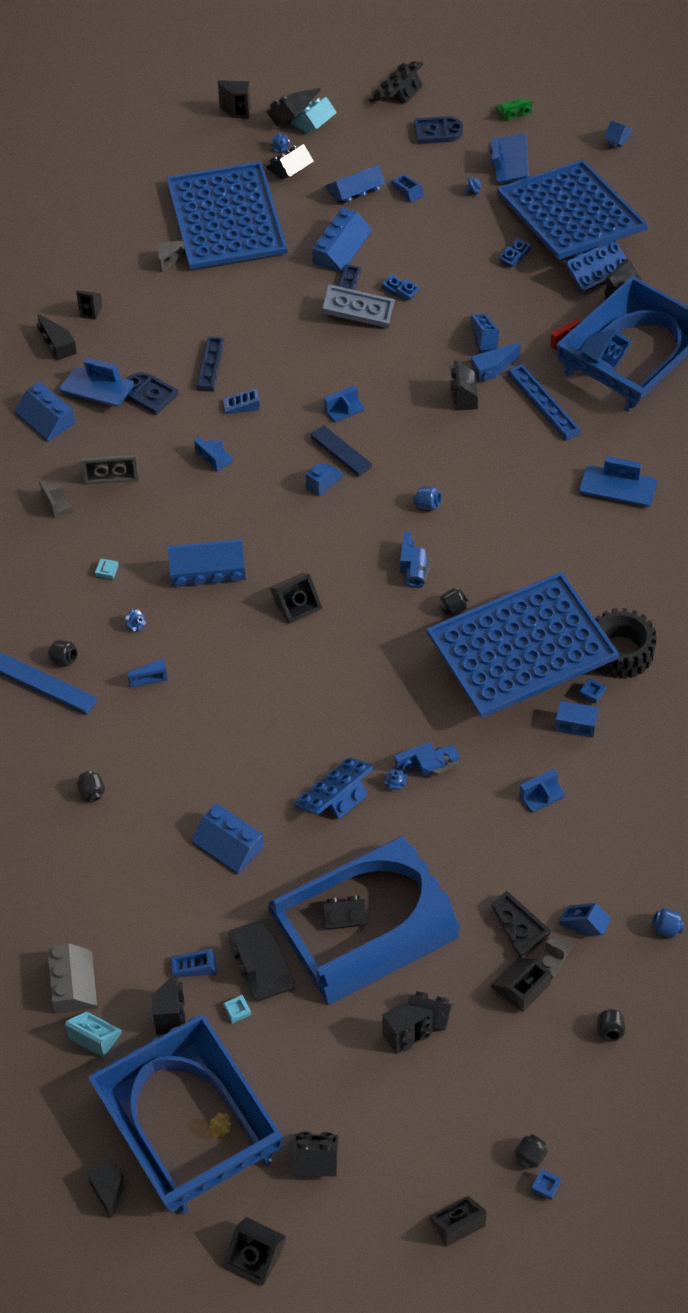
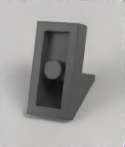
(554, 954)

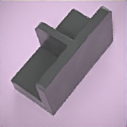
(55, 499)

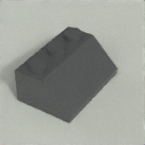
(110, 468)
(72, 978)

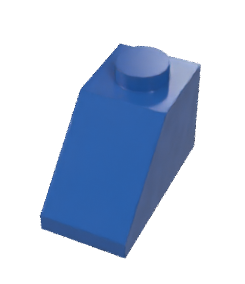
(617, 134)
(321, 478)
(585, 919)

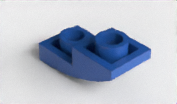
(515, 252)
(399, 288)

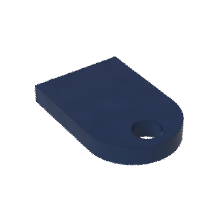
(437, 129)
(151, 392)

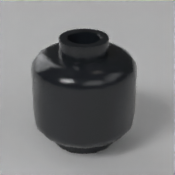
(453, 601)
(62, 652)
(90, 786)
(611, 1025)
(530, 1151)

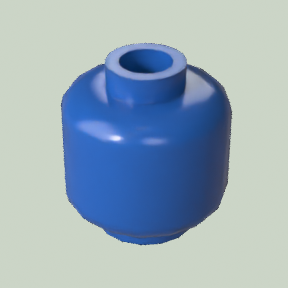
(427, 498)
(667, 923)

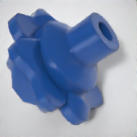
(280, 142)
(473, 185)
(135, 620)
(395, 779)

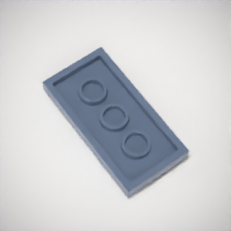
(358, 306)

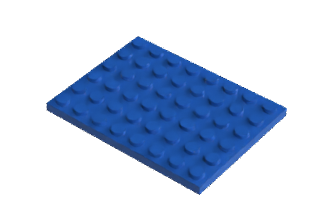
(572, 209)
(226, 215)
(522, 644)

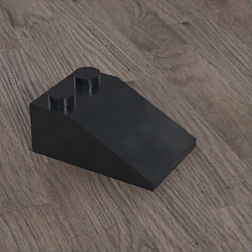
(290, 106)

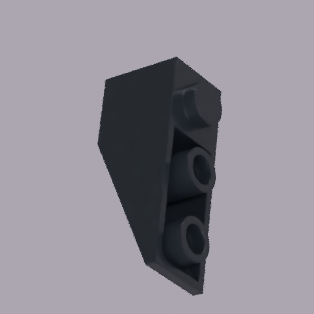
(59, 339)

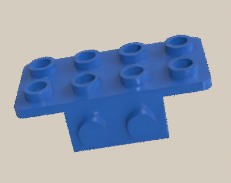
(510, 157)
(595, 264)
(98, 383)
(619, 481)
(338, 790)

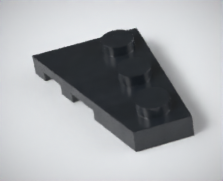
(520, 924)

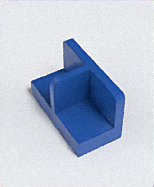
(343, 404)
(212, 453)
(576, 719)
(541, 791)

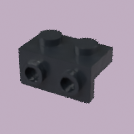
(345, 912)
(440, 1007)

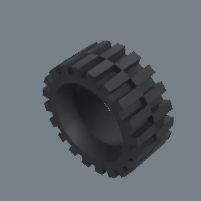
(632, 627)

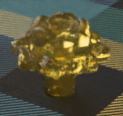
(220, 1125)

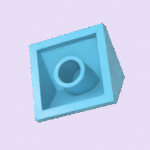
(92, 1033)

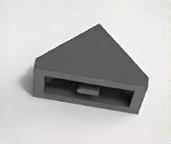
(169, 253)

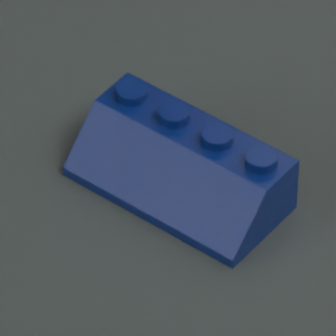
(341, 240)
(206, 562)

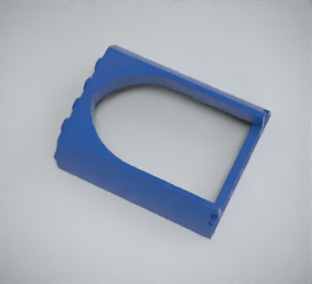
(627, 307)
(423, 932)
(200, 1052)

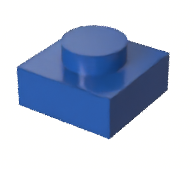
(592, 690)
(546, 1184)

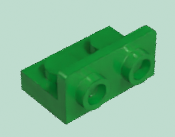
(514, 108)

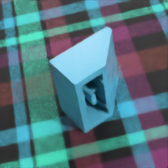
(314, 115)

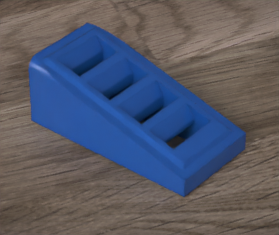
(410, 189)
(248, 402)
(148, 674)
(195, 970)

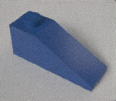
(485, 332)
(492, 363)

